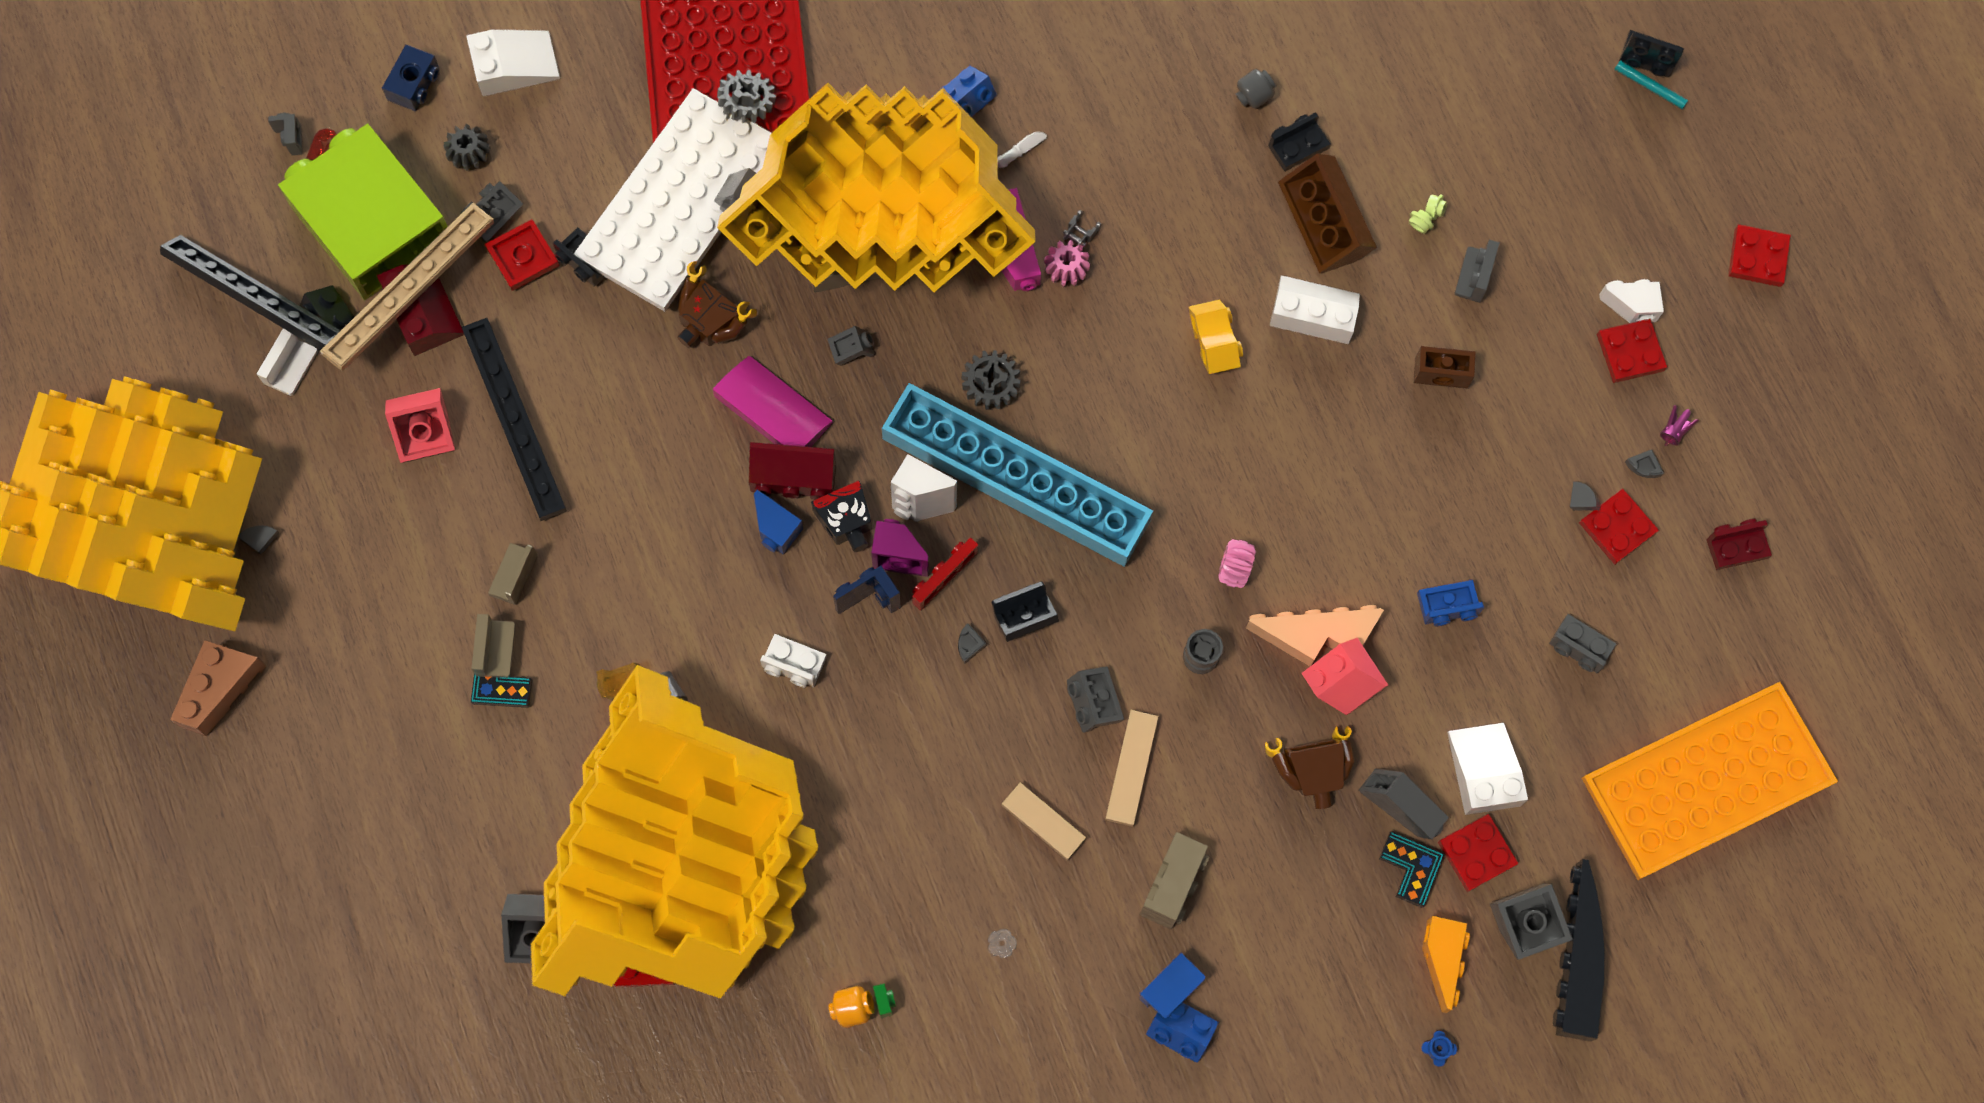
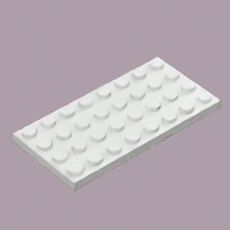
(668, 204)

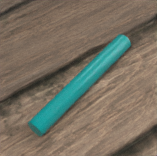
(1651, 84)

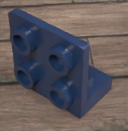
(870, 581)

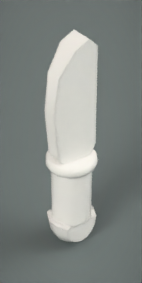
(1022, 147)

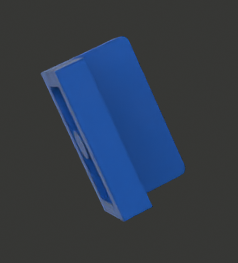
(1172, 986)

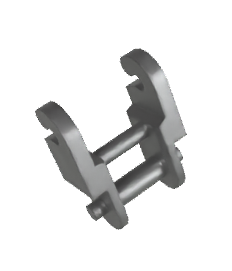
(1087, 235)

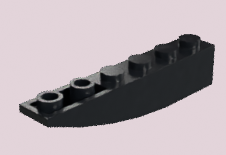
(1582, 962)

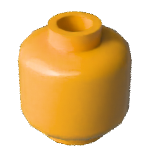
(851, 1006)

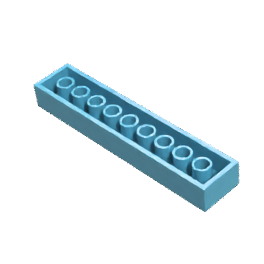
(1016, 474)

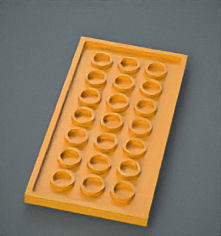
(1709, 780)

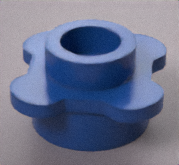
(1430, 1048)

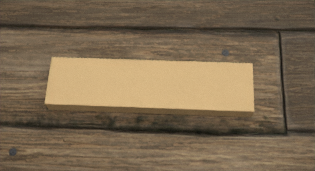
(1131, 768)

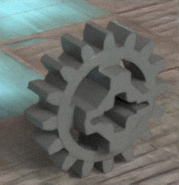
(746, 96)
(1003, 381)

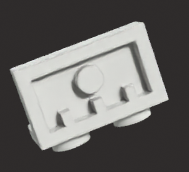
(793, 661)

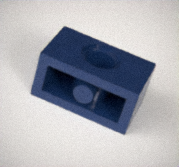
(411, 64)

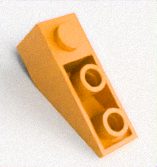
(1443, 951)

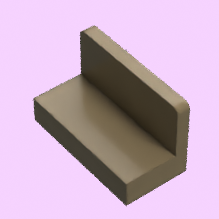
(513, 573)
(493, 647)

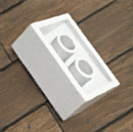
(1315, 310)
(922, 491)

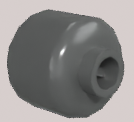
(1255, 88)

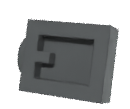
(289, 130)
(851, 345)

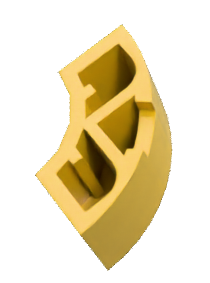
(1217, 342)

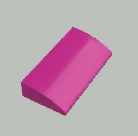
(771, 405)

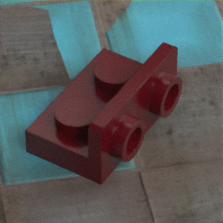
(1739, 544)

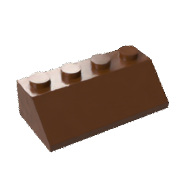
(1327, 213)

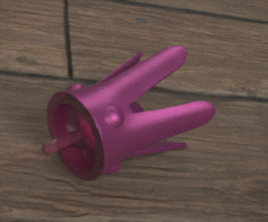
(1676, 429)

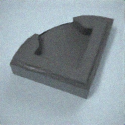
(1645, 465)
(1583, 498)
(258, 537)
(969, 643)

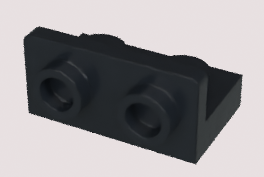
(1298, 141)

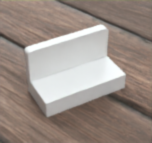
(287, 363)

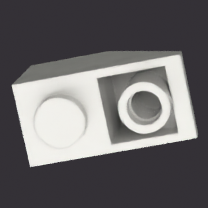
(1634, 300)

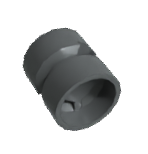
(1202, 651)

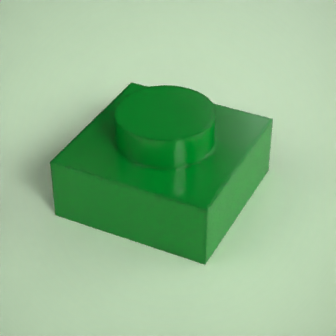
(884, 1000)

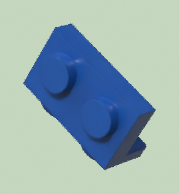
(971, 90)
(1449, 602)
(1184, 1031)

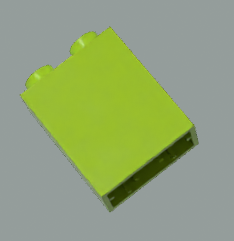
(362, 207)

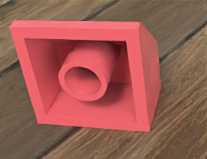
(419, 425)
(1345, 677)

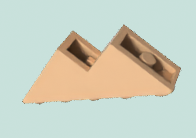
(1307, 633)

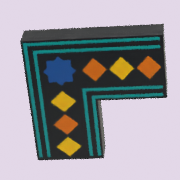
(501, 691)
(1419, 865)

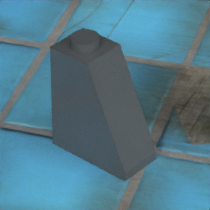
(1404, 802)

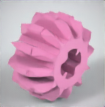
(1056, 260)
(1236, 563)

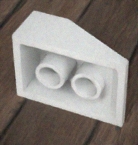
(512, 59)
(1487, 769)

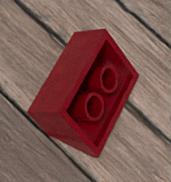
(428, 319)
(791, 470)

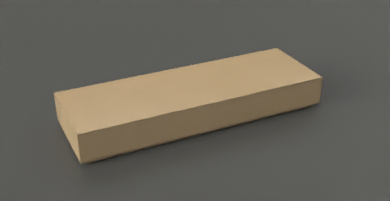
(1043, 821)

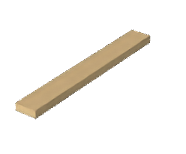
(407, 287)

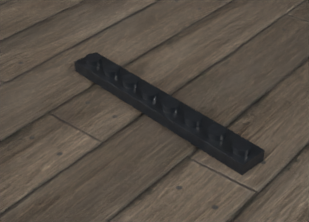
(249, 292)
(514, 419)

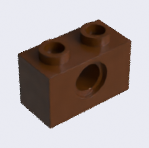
(1444, 367)

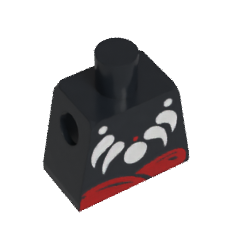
(845, 515)

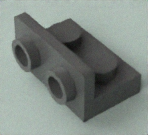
(499, 204)
(1476, 271)
(1582, 644)
(1094, 698)

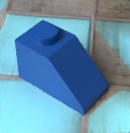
(776, 524)

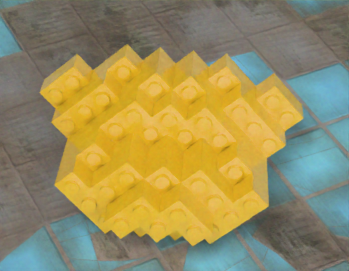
(879, 191)
(131, 501)
(672, 852)

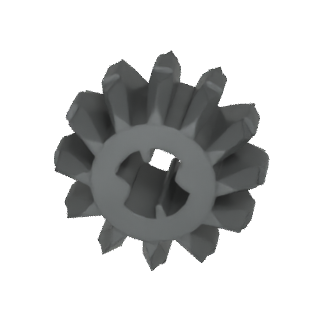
(466, 147)

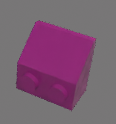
(898, 549)

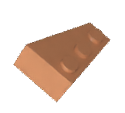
(213, 686)

